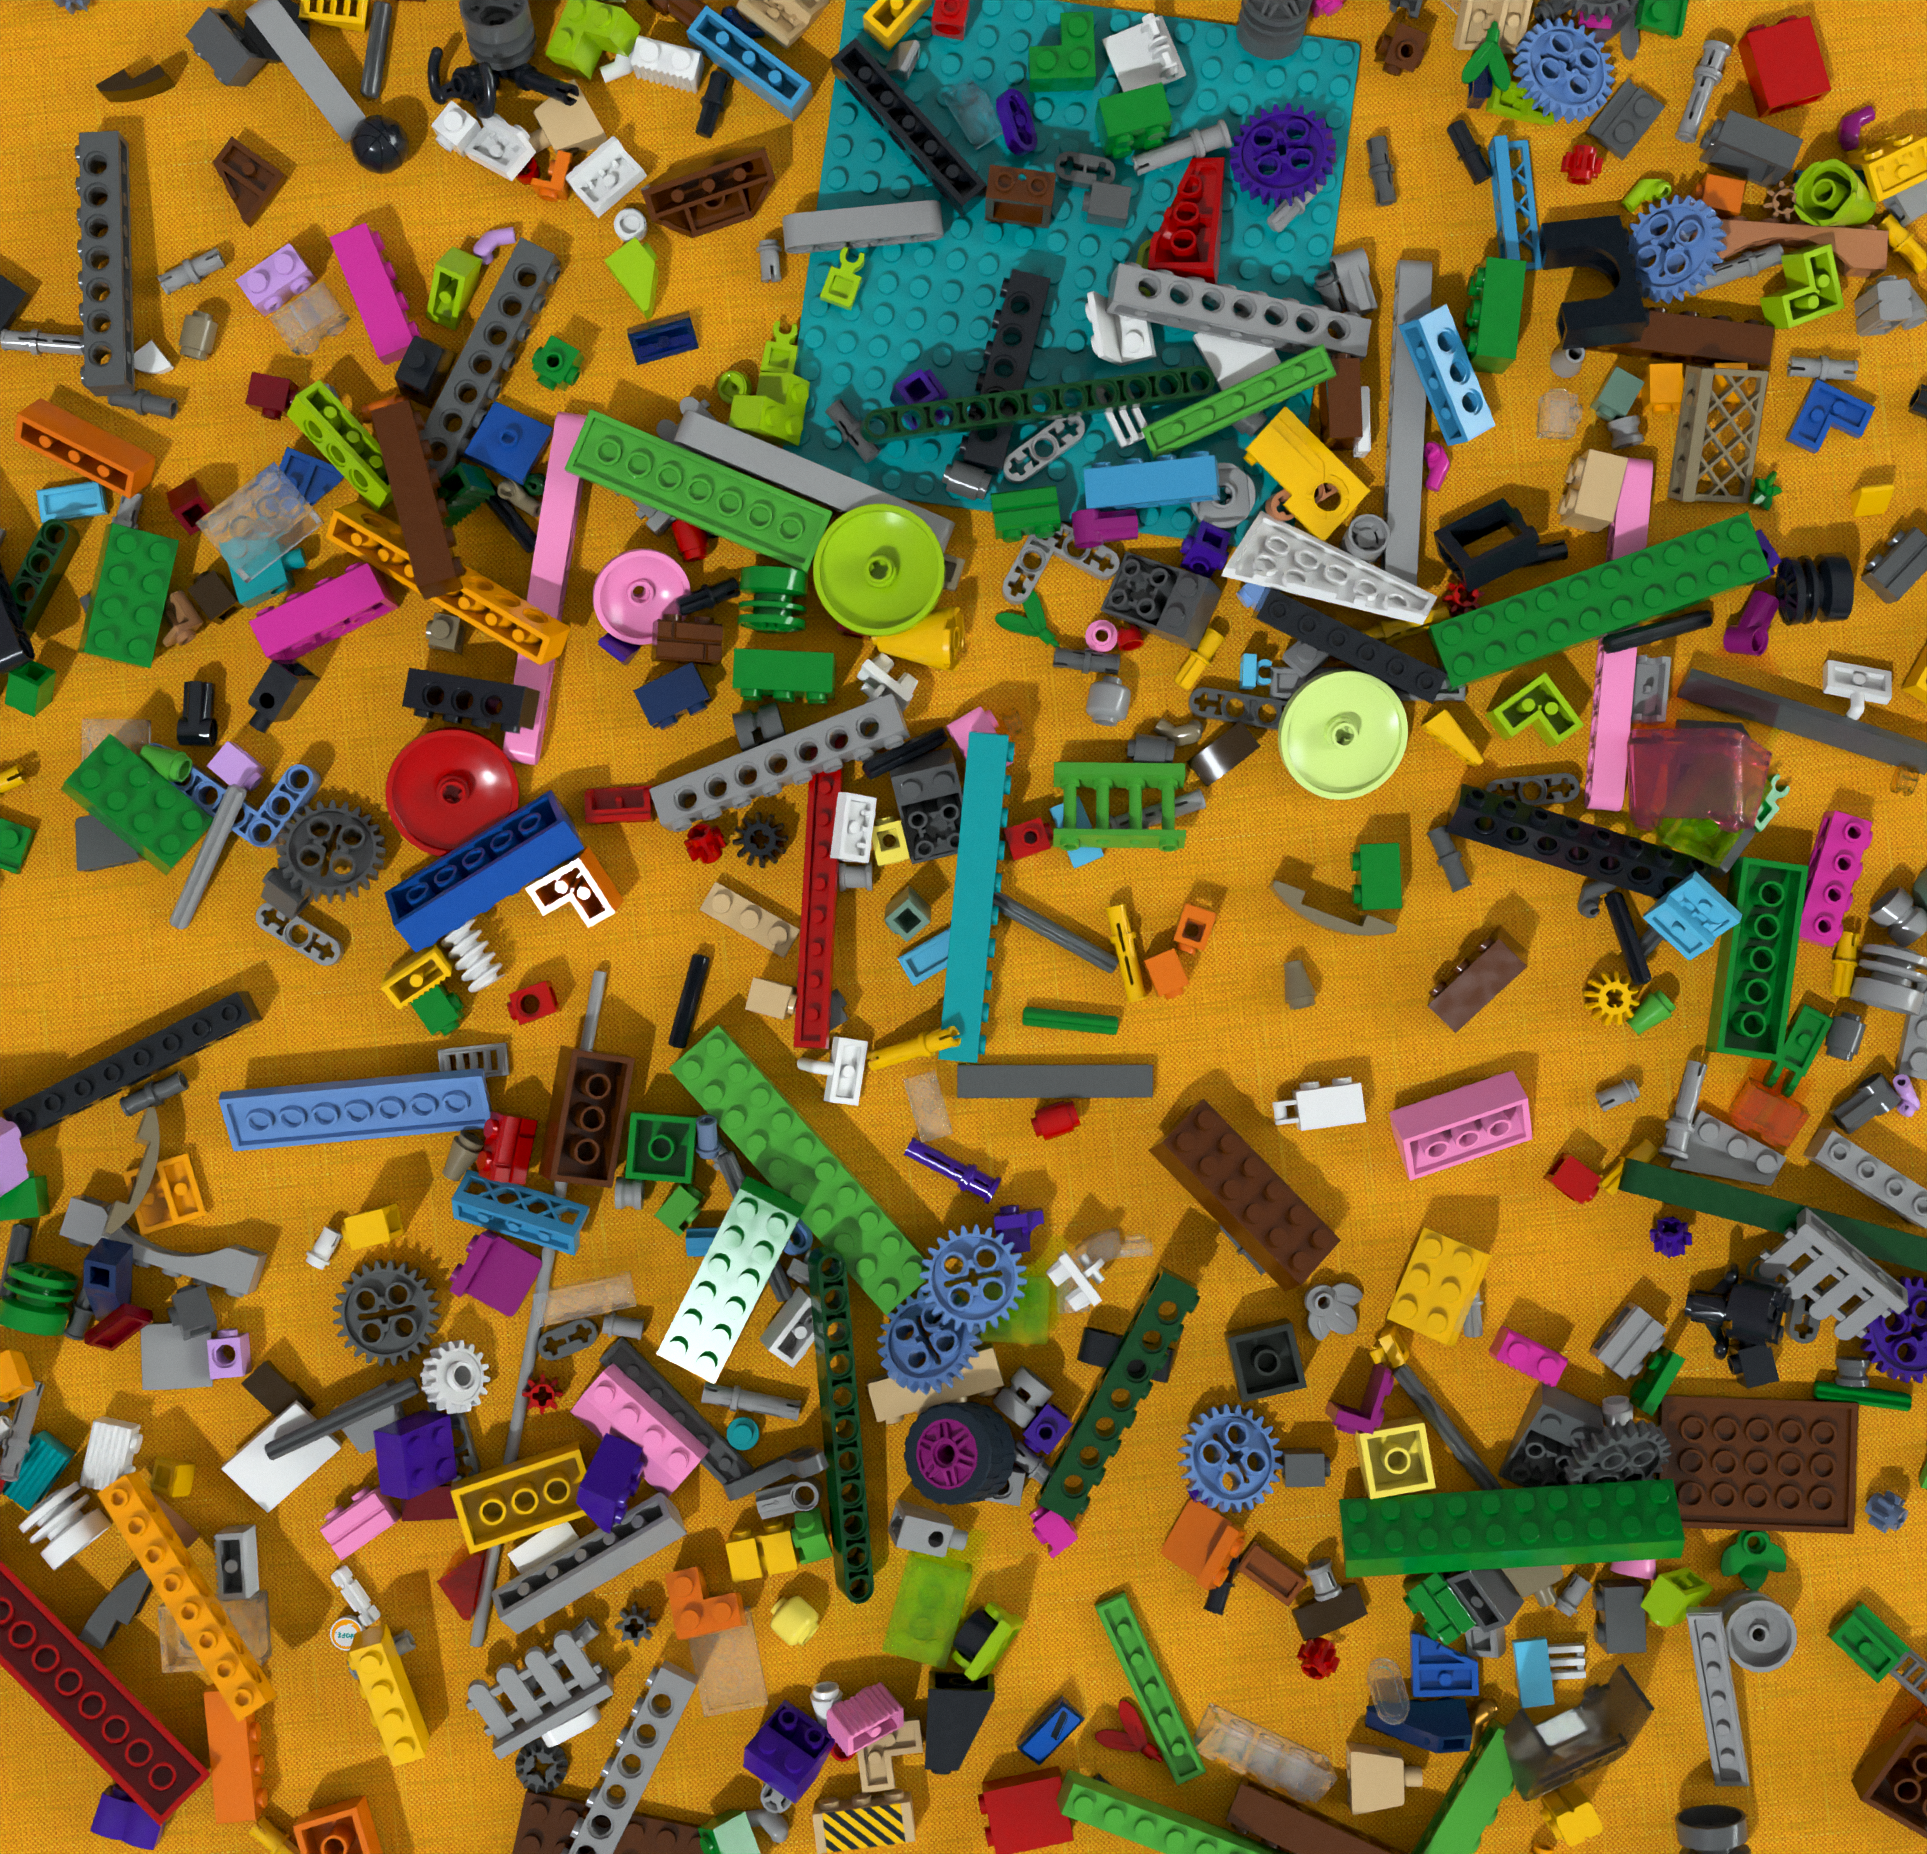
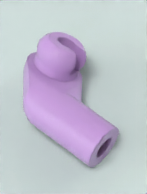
(490, 240)

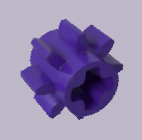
(1670, 1237)

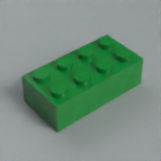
(128, 596)
(137, 804)

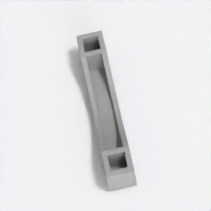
(232, 1268)

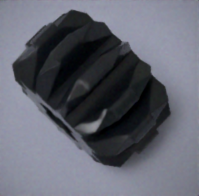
(767, 832)

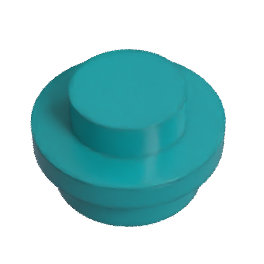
(742, 1433)

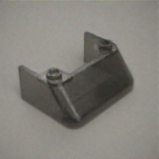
(1577, 1739)

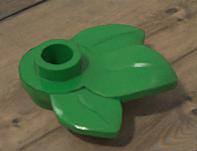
(1752, 1562)

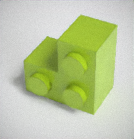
(586, 31)
(1811, 288)
(774, 411)
(1538, 705)

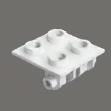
(1144, 54)

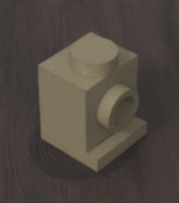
(446, 633)

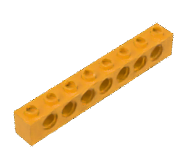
(478, 603)
(187, 1595)

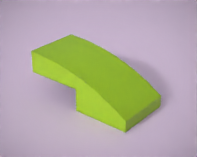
(1513, 106)

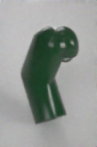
(535, 484)

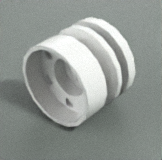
(64, 1525)

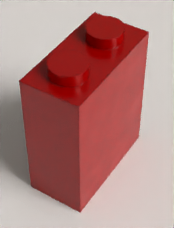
(1783, 65)
(1024, 1812)

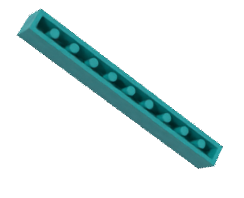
(974, 892)

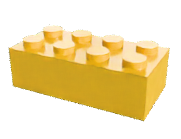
(520, 1497)

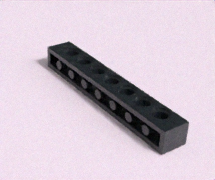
(1569, 843)
(133, 1064)

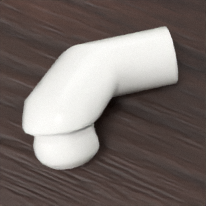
(618, 68)

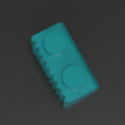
(39, 1470)

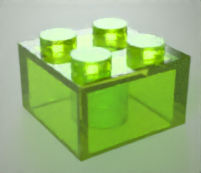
(1031, 1320)

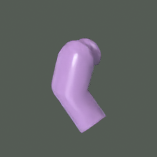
(1909, 1099)

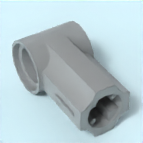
(1353, 274)
(786, 1498)

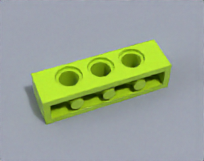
(342, 442)

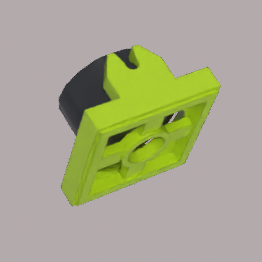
(985, 1639)

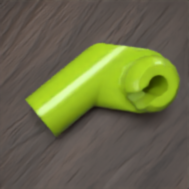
(1646, 190)

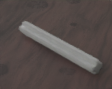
(207, 856)

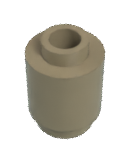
(197, 335)

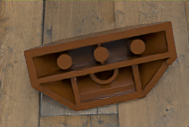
(710, 191)

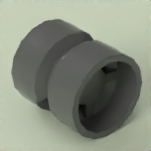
(766, 717)

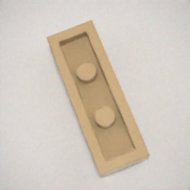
(749, 919)

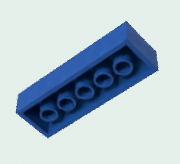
(483, 871)

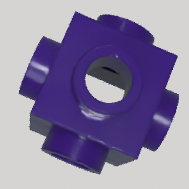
(1204, 556)

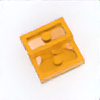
(170, 1197)

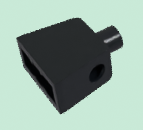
(425, 370)
(280, 693)

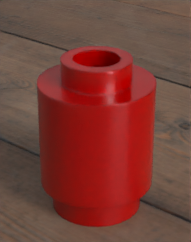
(690, 541)
(1055, 1120)

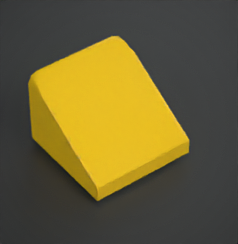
(1871, 500)
(172, 1477)

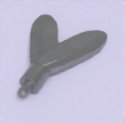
(1628, 34)

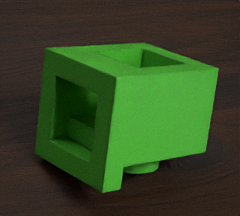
(681, 1207)
(811, 1536)

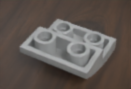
(171, 1361)

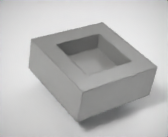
(1304, 659)

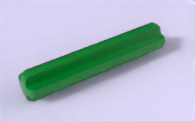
(1070, 1021)
(1862, 1395)

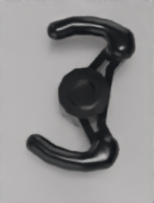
(470, 83)
(1711, 1309)

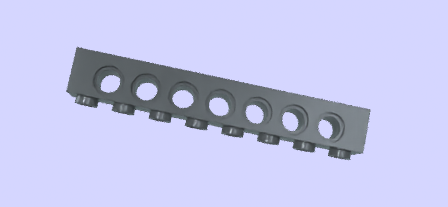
(525, 260)
(117, 374)

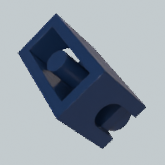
(673, 696)

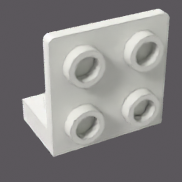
(1118, 337)
(853, 827)

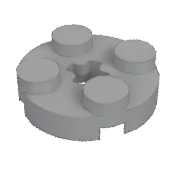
(1235, 509)

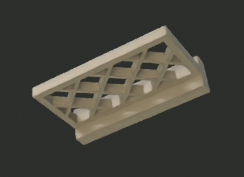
(1692, 437)

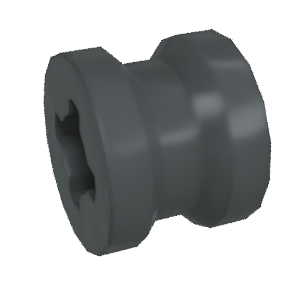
(1852, 1371)

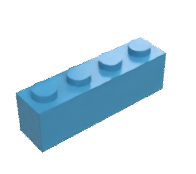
(750, 63)
(1152, 483)

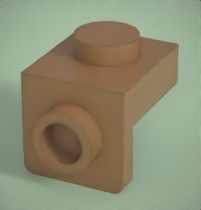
(182, 618)

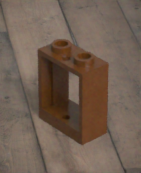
(1019, 201)
(1341, 405)

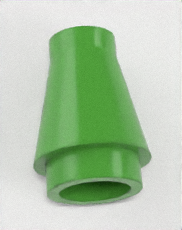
(169, 763)
(1652, 1011)

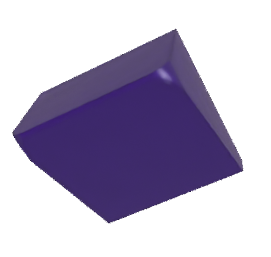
(620, 650)

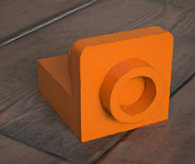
(558, 186)

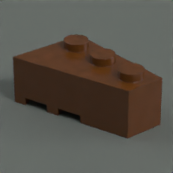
(1478, 979)

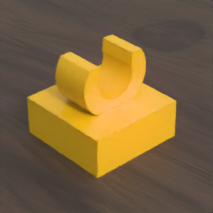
(1390, 1347)

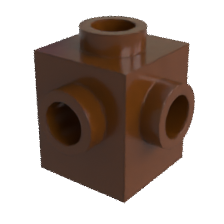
(1400, 49)

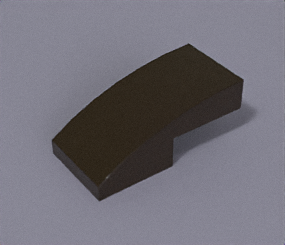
(124, 88)
(1223, 753)
(274, 1389)
(1322, 1617)

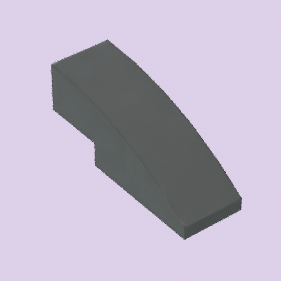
(121, 1605)

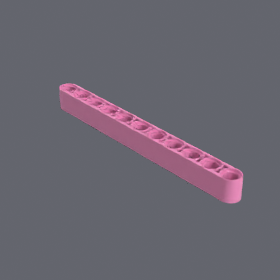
(549, 575)
(1617, 670)

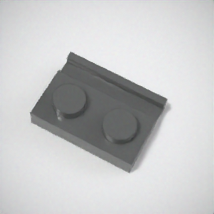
(1625, 119)

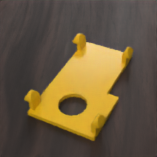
(1299, 466)

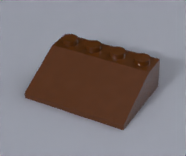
(1896, 1778)

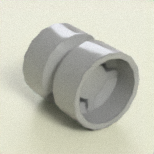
(1366, 538)
(1896, 912)
(1017, 1406)

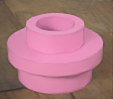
(1096, 645)

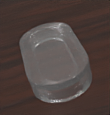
(1388, 1691)

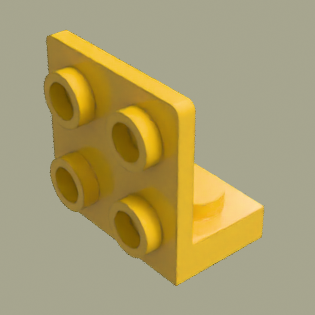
(1891, 164)

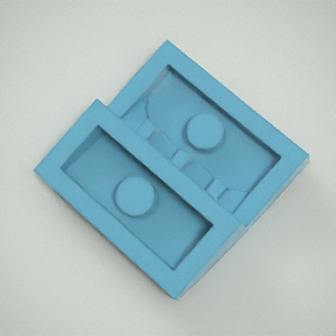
(1692, 916)

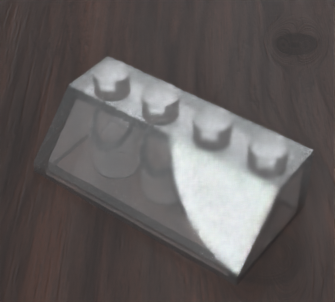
(1264, 1754)

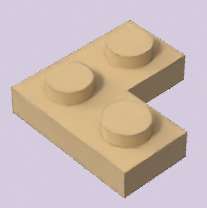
(876, 1758)

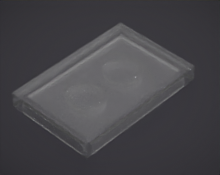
(729, 1670)

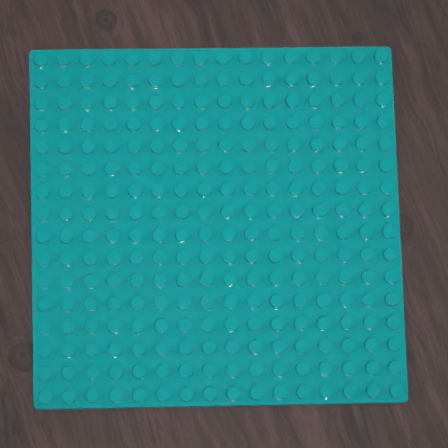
(939, 297)

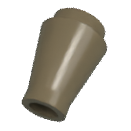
(1298, 987)
(462, 1155)

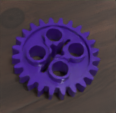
(1278, 130)
(1885, 1353)

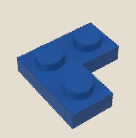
(1824, 408)

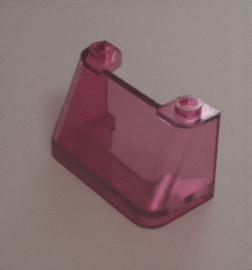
(1695, 775)

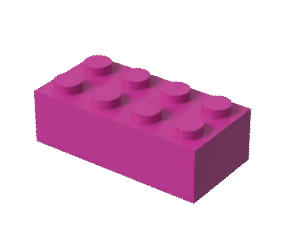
(323, 613)

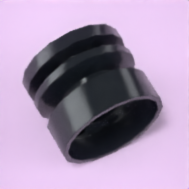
(1814, 588)

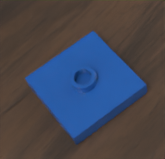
(508, 443)

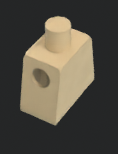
(567, 127)
(1377, 1777)

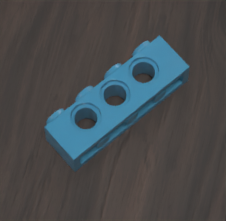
(1447, 375)

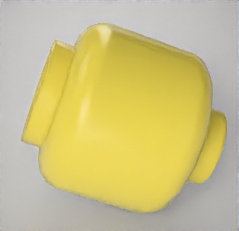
(794, 1620)

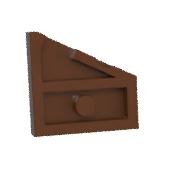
(247, 179)

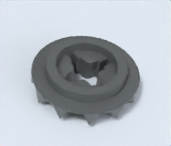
(554, 1773)

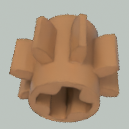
(1775, 204)

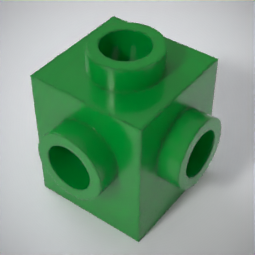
(557, 364)

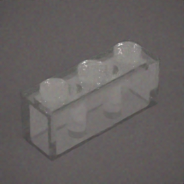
(584, 1298)

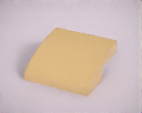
(1478, 15)
(782, 18)

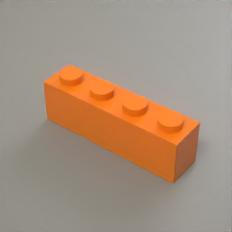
(84, 448)
(234, 1761)

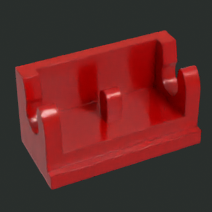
(619, 805)

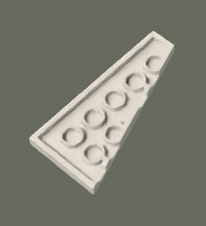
(1301, 564)

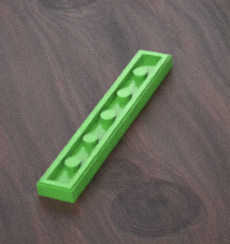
(1239, 401)
(1150, 1688)

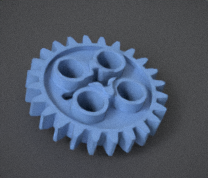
(1563, 70)
(1674, 247)
(966, 1249)
(903, 1355)
(1251, 1440)

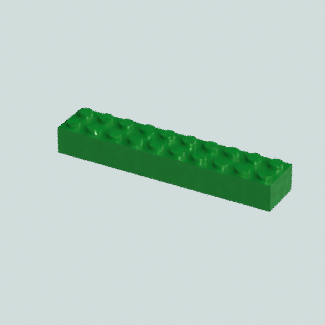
(1598, 602)
(1511, 1528)

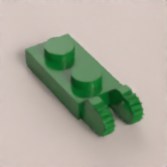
(1800, 1047)

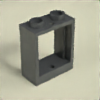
(1749, 149)

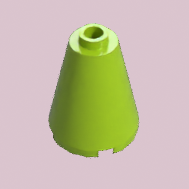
(1832, 194)

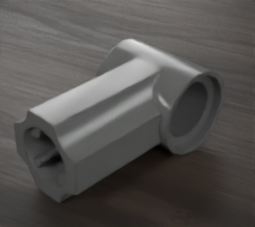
(1872, 1098)

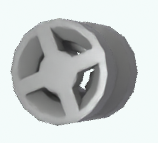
(1625, 432)
(629, 1193)
(773, 1801)

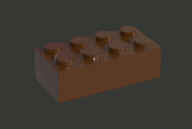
(586, 1116)

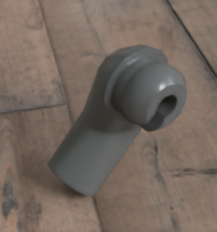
(1590, 896)

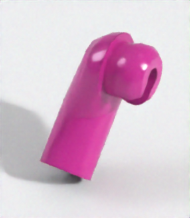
(1437, 463)

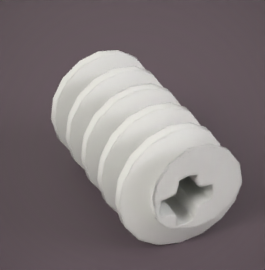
(472, 957)

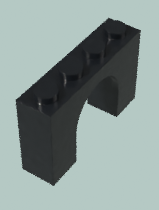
(1603, 246)

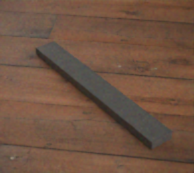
(1804, 720)

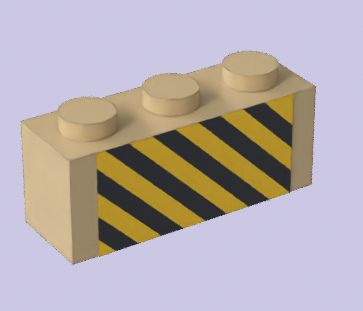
(863, 1821)

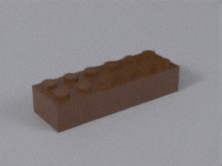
(1244, 1195)

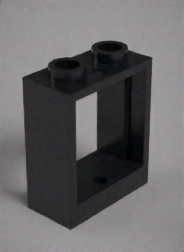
(1496, 561)

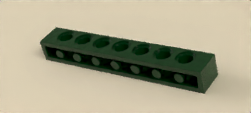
(1074, 1500)

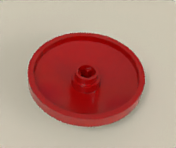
(449, 788)

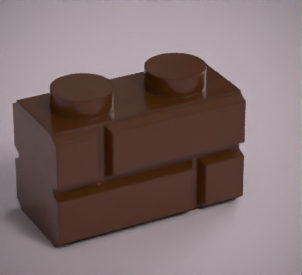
(687, 641)

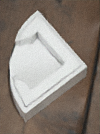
(151, 360)

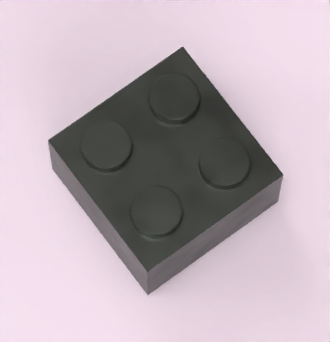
(1265, 1359)

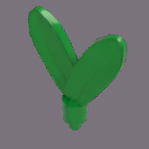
(1490, 55)
(1031, 626)

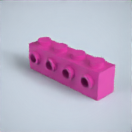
(375, 291)
(1831, 875)

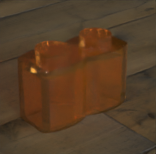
(1768, 1112)

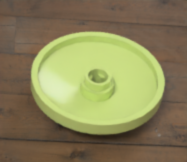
(1342, 734)

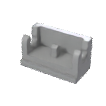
(1650, 690)

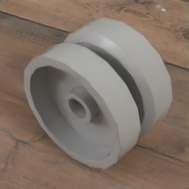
(1757, 1630)

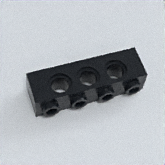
(425, 687)

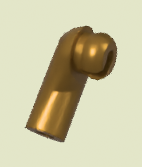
(1480, 1713)

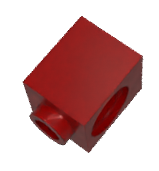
(950, 18)
(547, 998)
(1573, 1179)

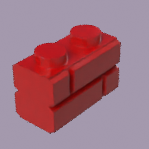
(507, 1147)

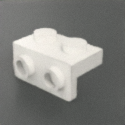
(501, 147)
(605, 176)

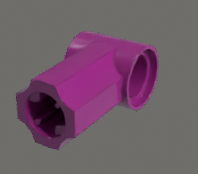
(1094, 527)
(1751, 633)

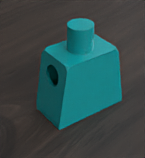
(271, 581)

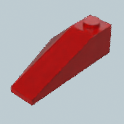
(1192, 225)

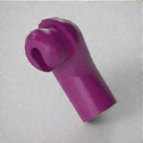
(1850, 127)

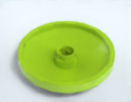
(879, 570)

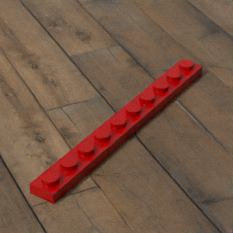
(818, 911)

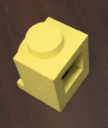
(893, 854)

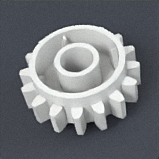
(454, 1377)

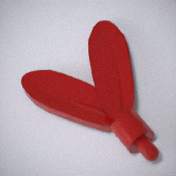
(1135, 1738)

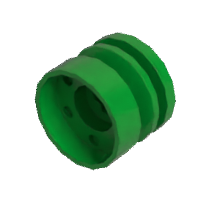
(773, 599)
(37, 1292)

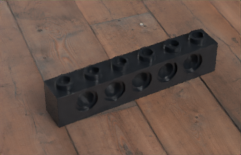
(908, 127)
(1033, 292)
(1348, 645)

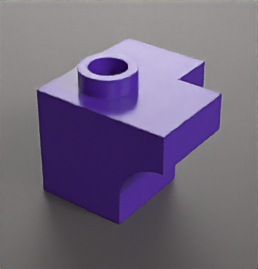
(919, 388)
(1017, 1225)

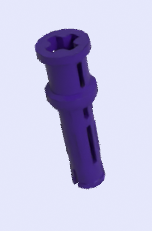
(970, 1173)

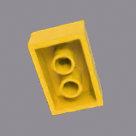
(1439, 1287)

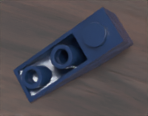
(108, 1276)
(1431, 1725)

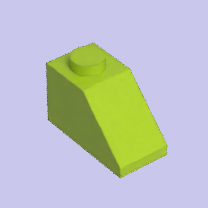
(637, 273)
(453, 287)
(1673, 1594)

